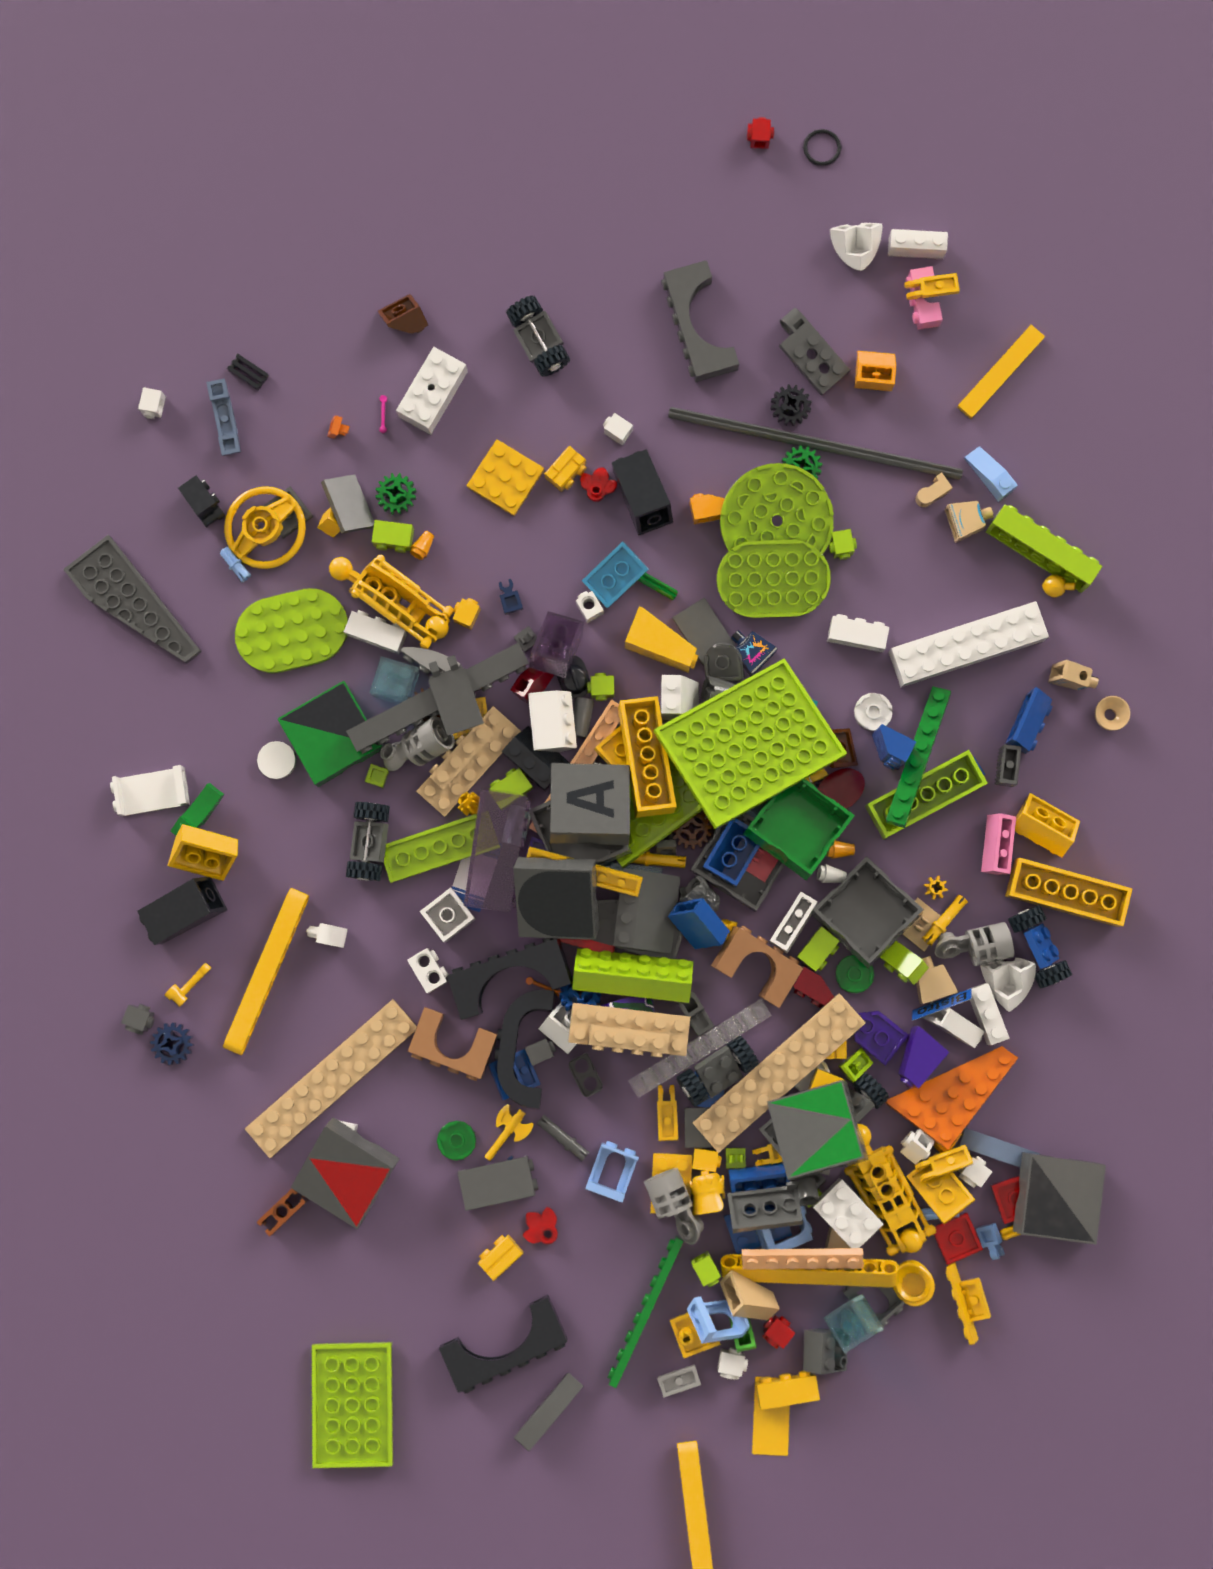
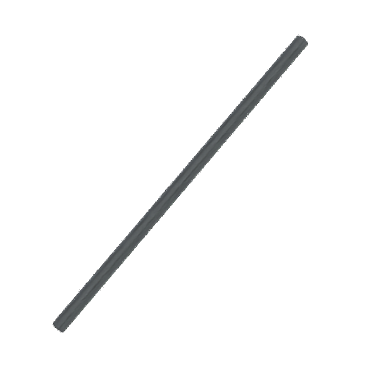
(815, 443)

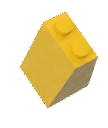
(657, 641)

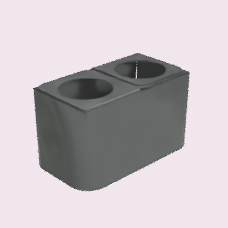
(582, 1076)

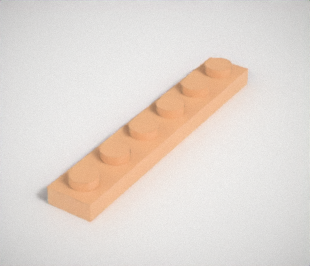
(802, 1258)

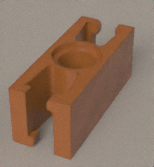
(274, 1211)

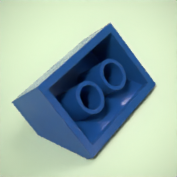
(1030, 720)
(892, 746)
(731, 853)
(757, 1178)

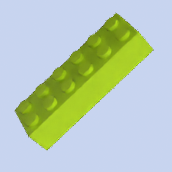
(1043, 548)
(937, 789)
(633, 975)

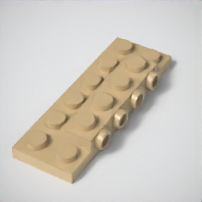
(467, 761)
(629, 1030)

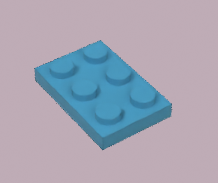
(615, 574)

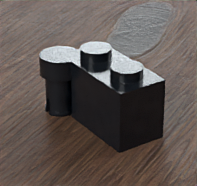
(201, 501)

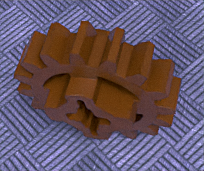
(692, 837)

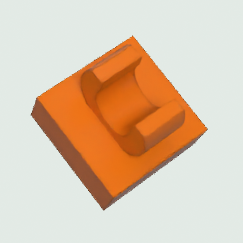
(337, 428)

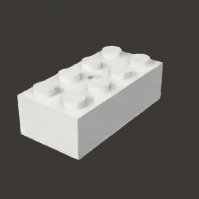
(426, 407)

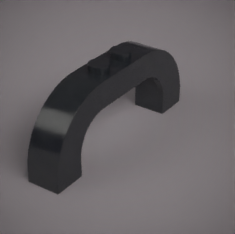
(529, 1002)

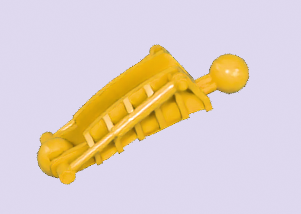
(395, 584)
(910, 1238)

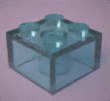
(394, 680)
(853, 1323)

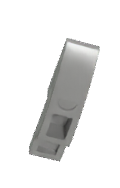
(424, 657)

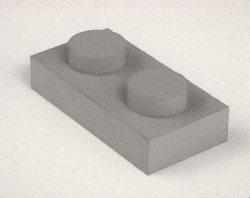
(679, 1380)

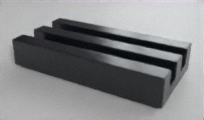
(235, 363)

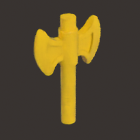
(513, 1124)

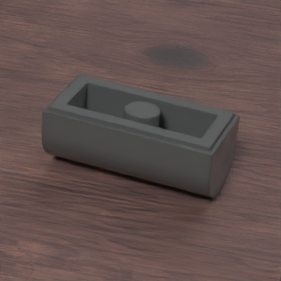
(582, 716)

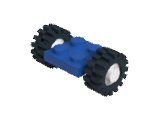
(1041, 946)

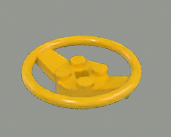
(272, 516)

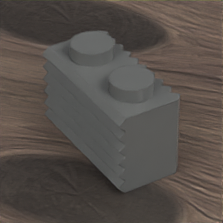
(1008, 765)

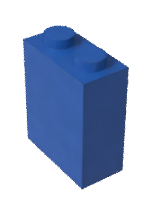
(699, 923)

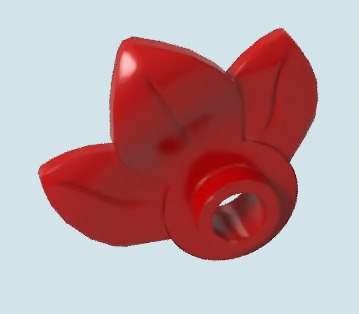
(599, 482)
(539, 1224)

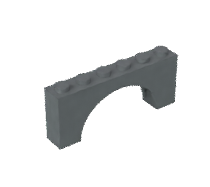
(704, 359)

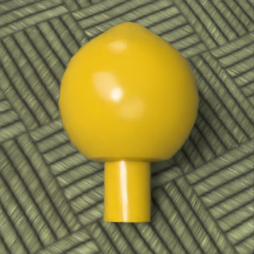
(1056, 585)

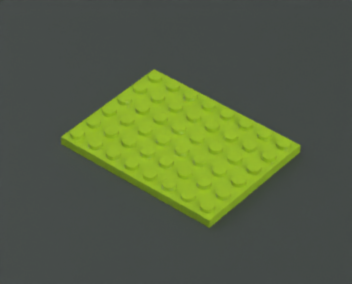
(749, 743)

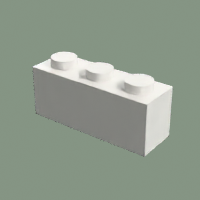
(917, 244)
(375, 631)
(858, 633)
(793, 922)
(988, 1014)

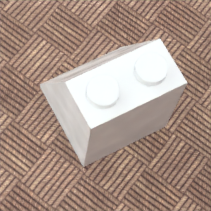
(677, 695)

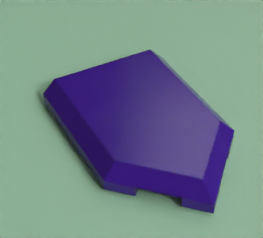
(879, 1036)

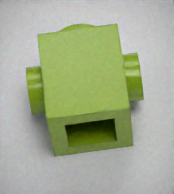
(842, 544)
(601, 686)

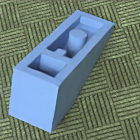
(991, 473)

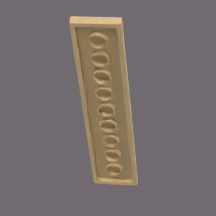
(779, 1072)
(331, 1078)

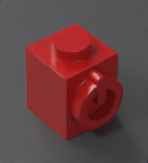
(760, 133)
(778, 1331)

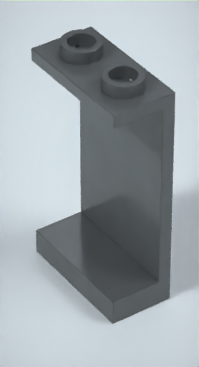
(497, 1183)

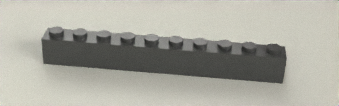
(422, 705)

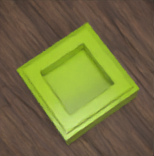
(377, 775)

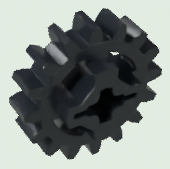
(784, 409)

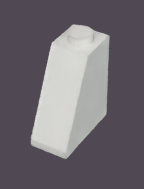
(956, 1026)

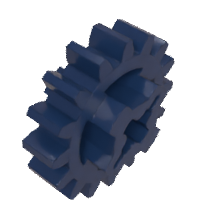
(170, 1036)

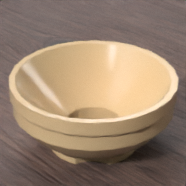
(1118, 706)

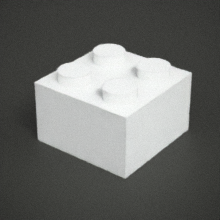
(447, 915)

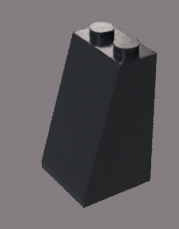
(642, 492)
(181, 910)

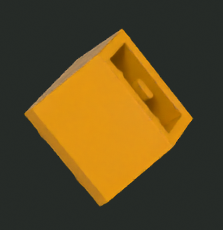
(875, 371)

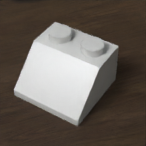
(557, 1028)

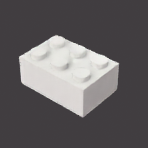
(847, 1214)

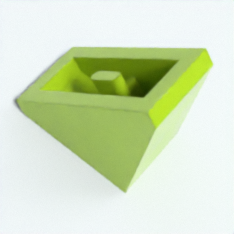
(855, 1065)

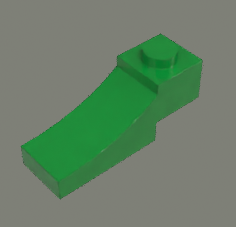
(200, 809)

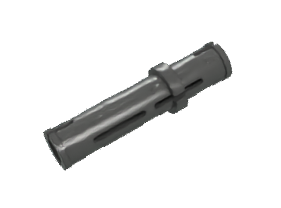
(563, 1138)

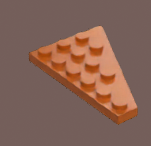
(952, 1099)

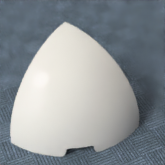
(857, 243)
(1009, 980)

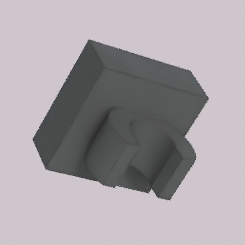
(526, 639)
(666, 847)

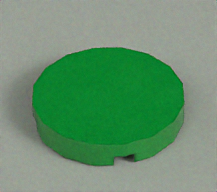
(853, 975)
(456, 1140)

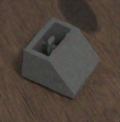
(822, 1352)

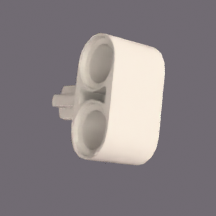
(328, 934)

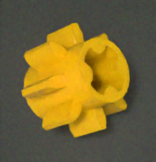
(468, 803)
(940, 884)

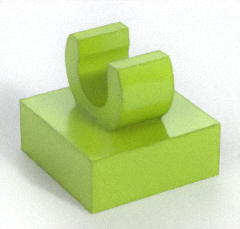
(735, 1157)

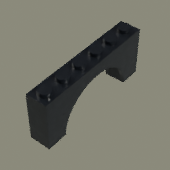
(470, 983)
(471, 1369)

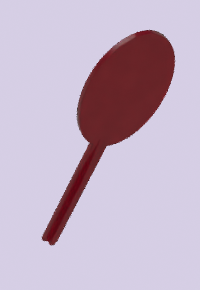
(843, 786)

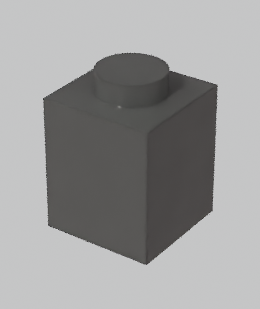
(540, 1051)

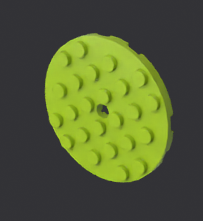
(781, 492)

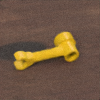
(178, 994)

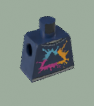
(754, 651)

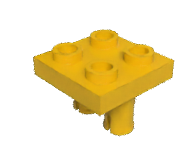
(687, 1336)

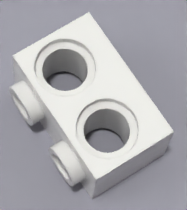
(424, 973)

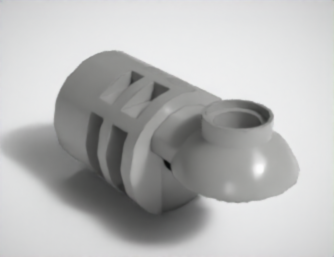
(418, 745)
(983, 944)
(671, 1198)

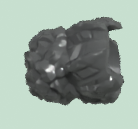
(698, 889)

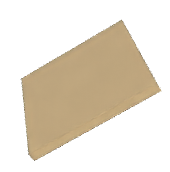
(921, 926)

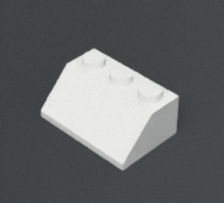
(552, 721)

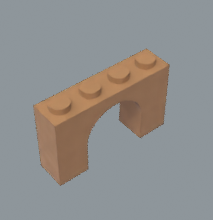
(783, 969)
(425, 1046)

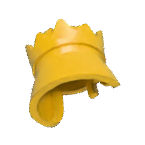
(706, 1193)

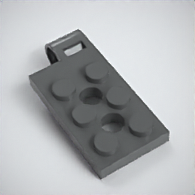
(804, 338)
(784, 1199)

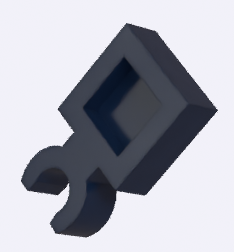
(510, 600)

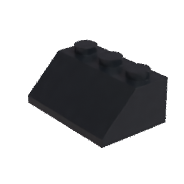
(531, 762)

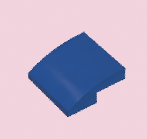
(523, 1072)

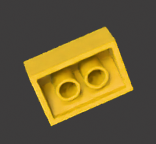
(1046, 825)
(203, 852)

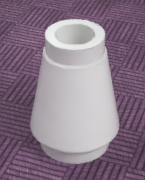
(829, 874)

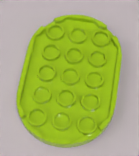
(773, 578)
(291, 630)

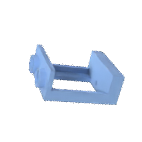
(604, 1151)
(805, 1236)
(699, 1314)

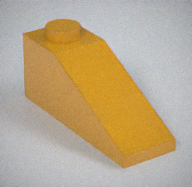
(705, 508)

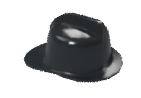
(576, 679)

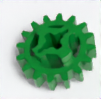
(809, 467)
(389, 491)

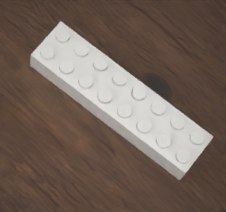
(968, 644)

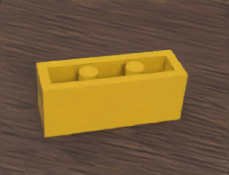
(787, 1390)

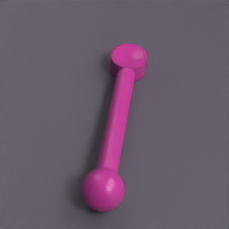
(383, 399)

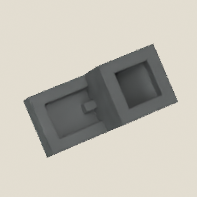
(698, 1017)

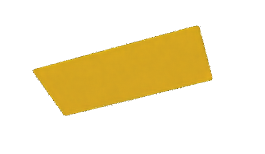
(770, 1428)

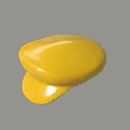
(915, 1283)

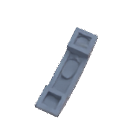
(224, 417)
(993, 1147)

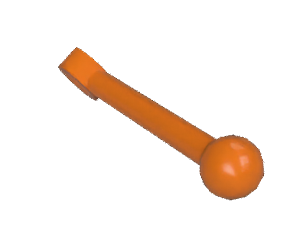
(530, 980)

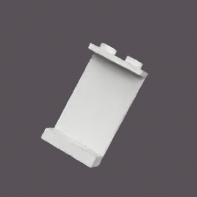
(150, 791)

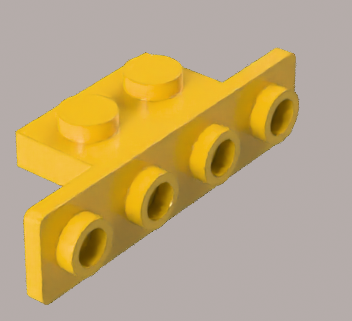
(970, 1301)

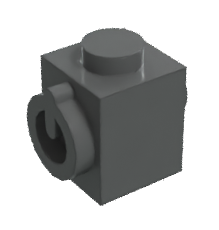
(138, 1018)

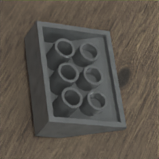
(644, 919)

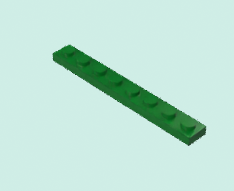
(919, 757)
(641, 1318)

